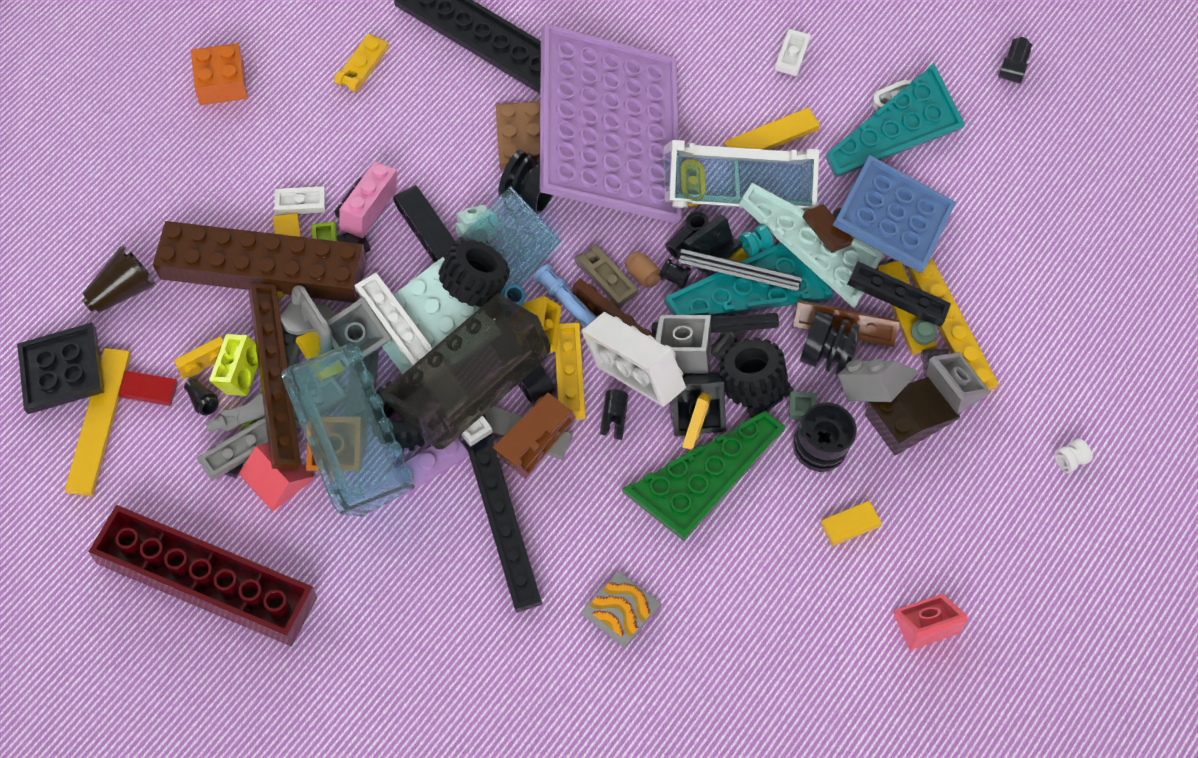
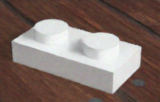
(792, 52)
(300, 200)

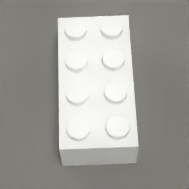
(634, 358)

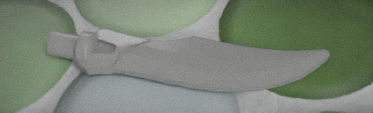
(234, 417)

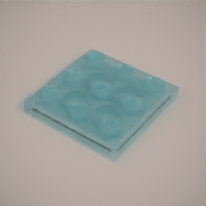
(514, 233)

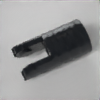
(614, 411)

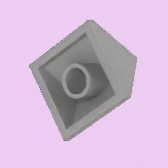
(956, 381)

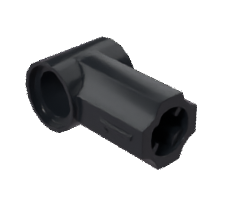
(1015, 62)
(693, 221)

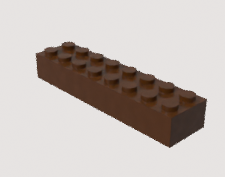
(244, 257)

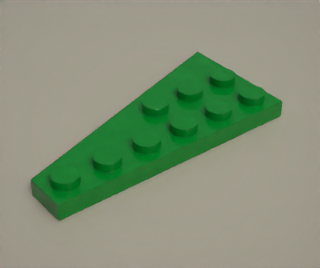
(697, 481)

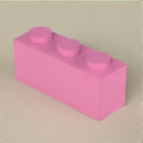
(368, 199)

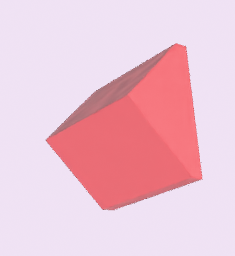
(270, 484)
(929, 621)

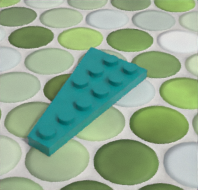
(732, 294)

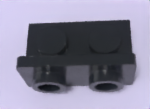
(714, 240)

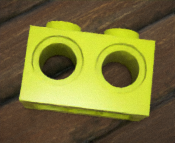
(235, 365)

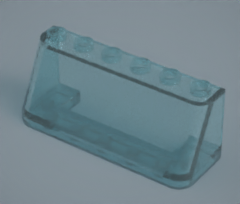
(348, 431)

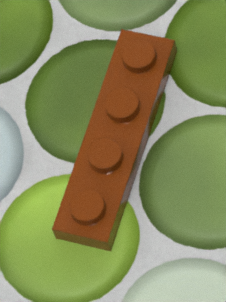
(871, 329)

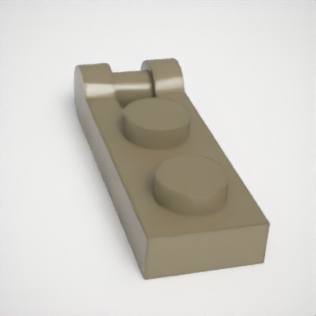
(606, 275)

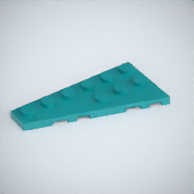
(906, 121)

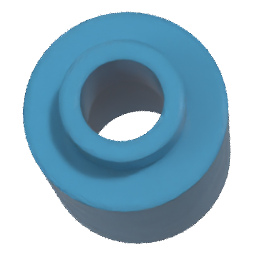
(515, 293)

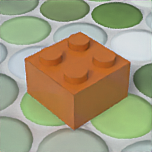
(219, 74)

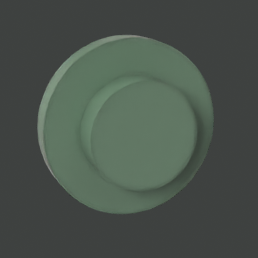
(923, 332)

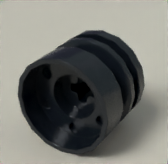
(524, 177)
(829, 343)
(824, 437)

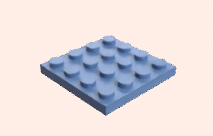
(895, 214)

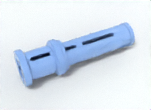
(559, 289)

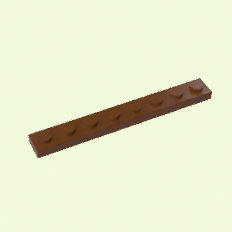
(271, 363)

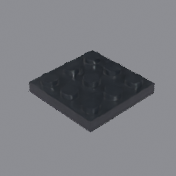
(60, 368)

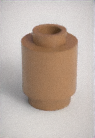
(643, 269)

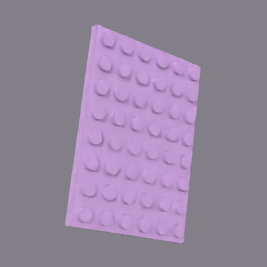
(606, 122)

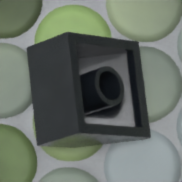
(684, 404)

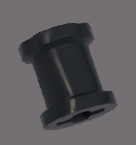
(675, 273)

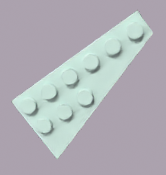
(789, 227)

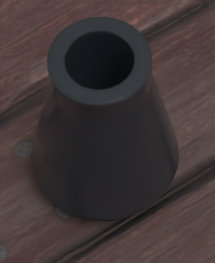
(202, 398)

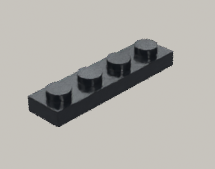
(899, 294)

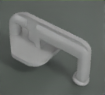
(308, 316)

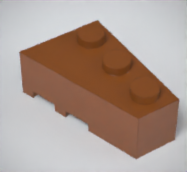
(534, 435)

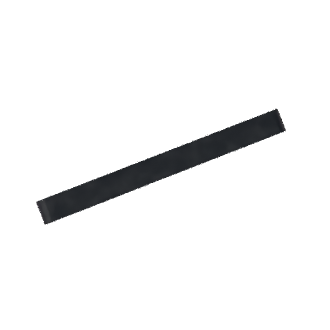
(437, 243)

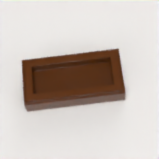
(821, 222)

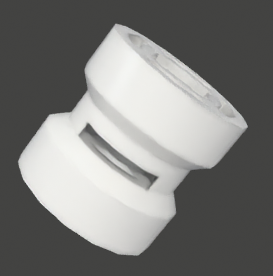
(1076, 454)

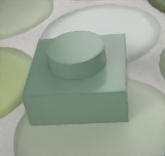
(799, 403)

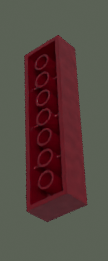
(203, 575)

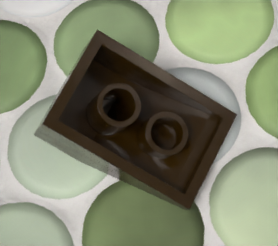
(911, 416)

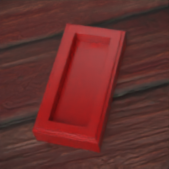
(148, 388)

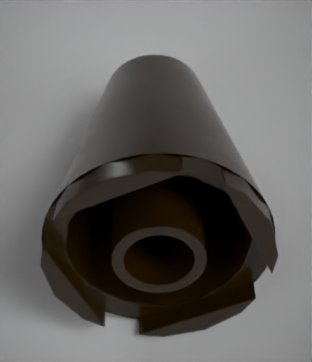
(117, 281)

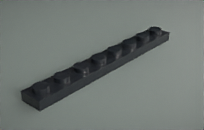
(504, 525)

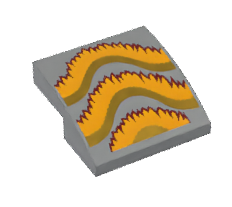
(621, 609)

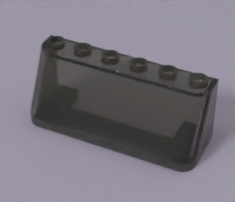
(469, 371)

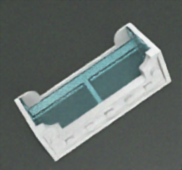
(725, 173)

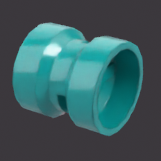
(756, 240)

